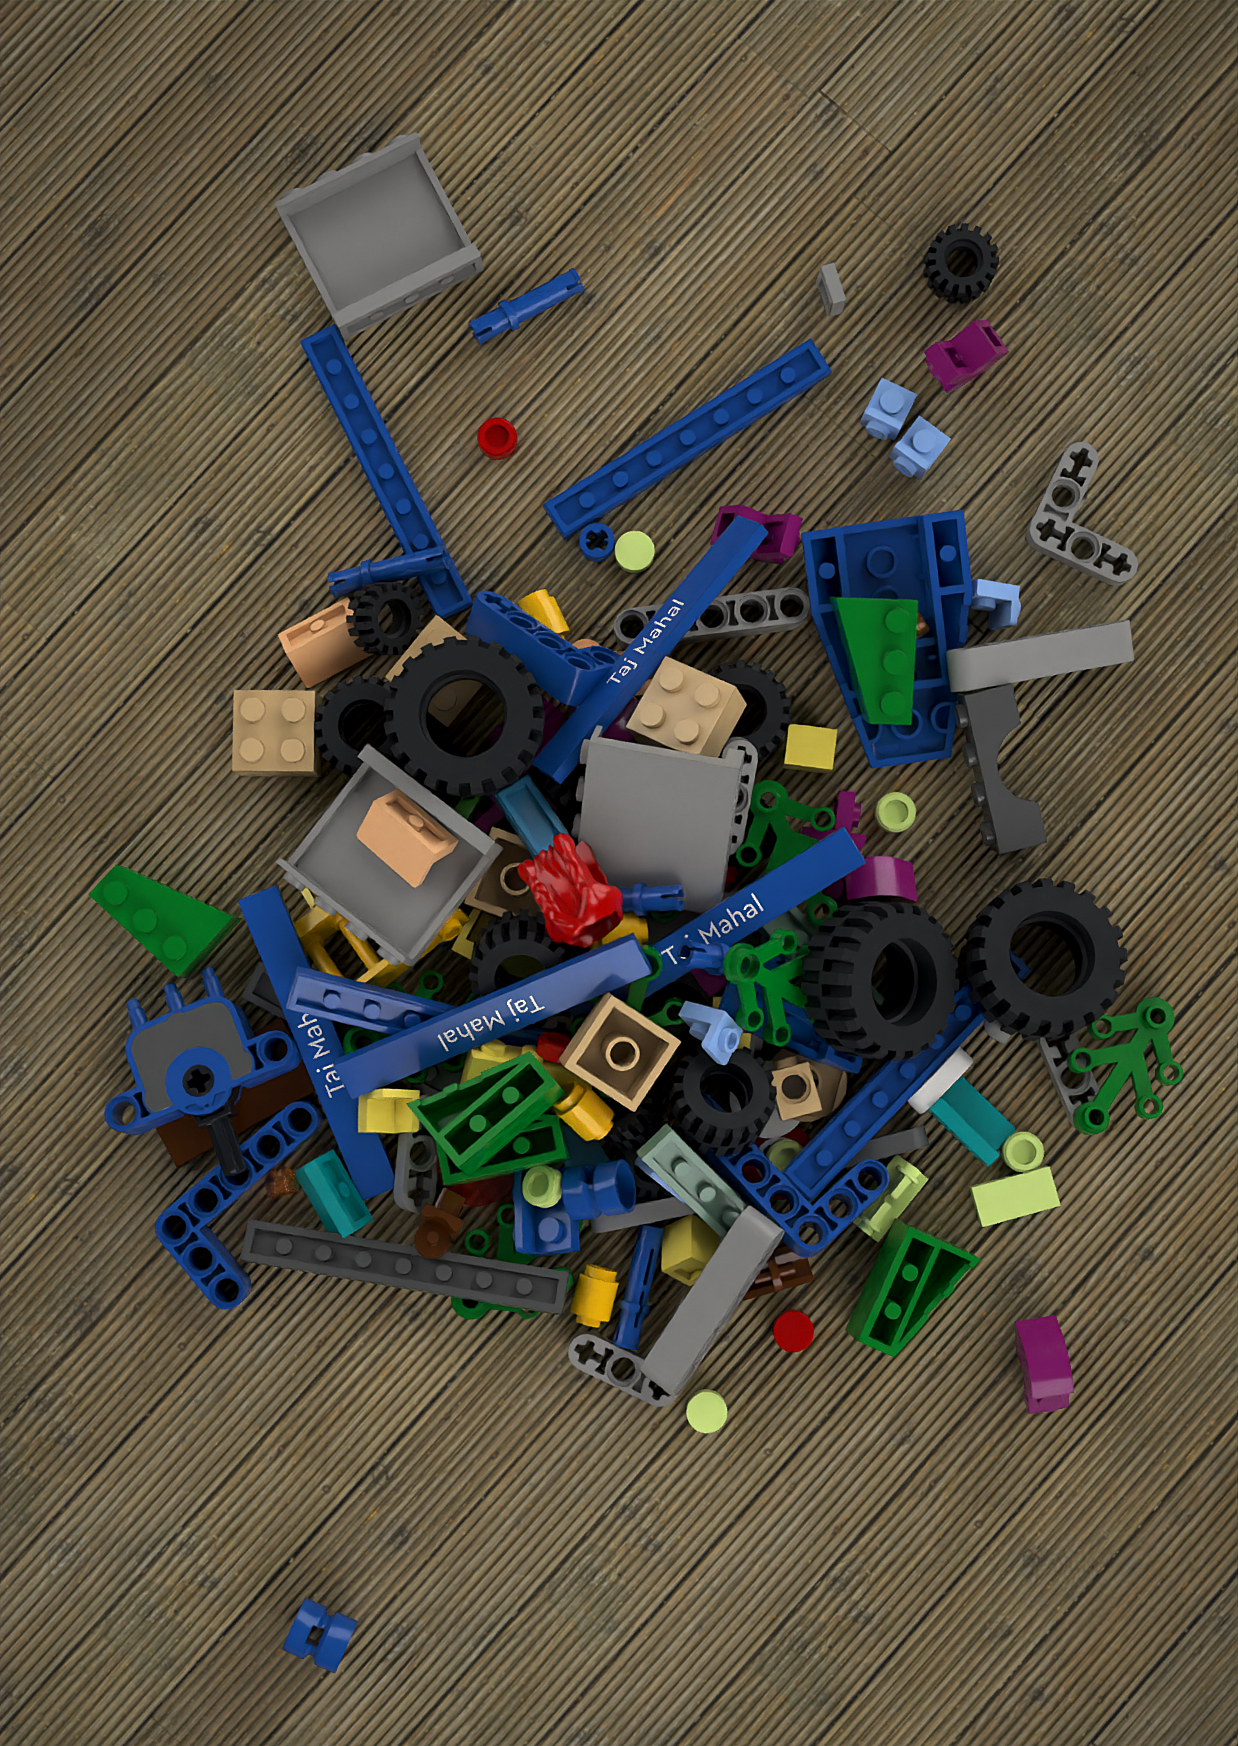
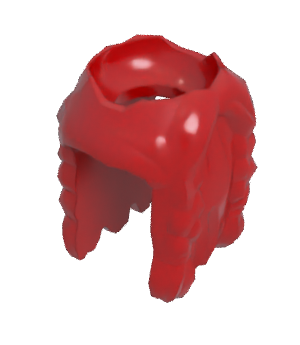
(572, 892)

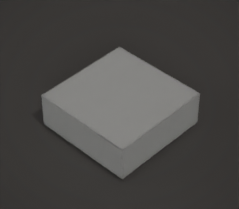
(831, 290)

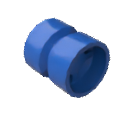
(598, 1190)
(333, 1642)

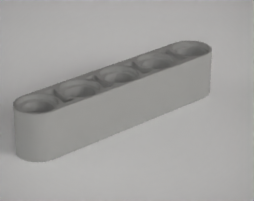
(729, 609)
(1039, 656)
(712, 1300)

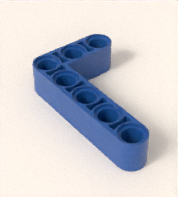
(229, 1191)
(801, 1211)

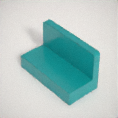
(972, 1120)
(333, 1195)

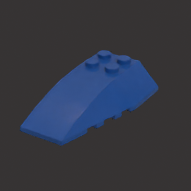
(898, 559)

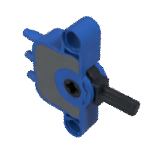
(182, 1047)

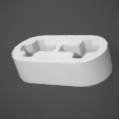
(940, 1080)

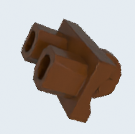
(439, 1225)
(780, 1272)

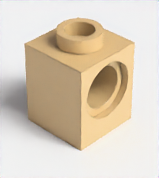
(807, 1100)

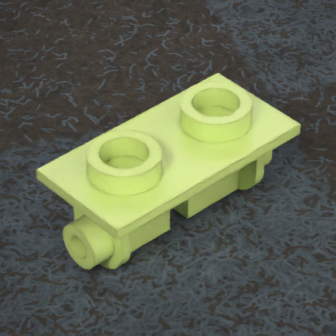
(903, 1186)

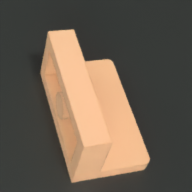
(322, 644)
(405, 836)

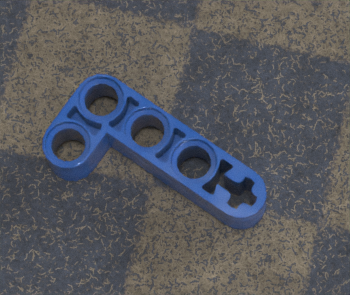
(555, 663)

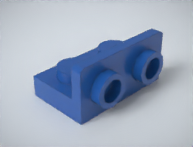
(542, 1230)

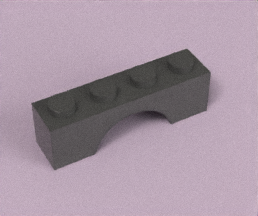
(987, 720)

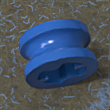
(596, 530)

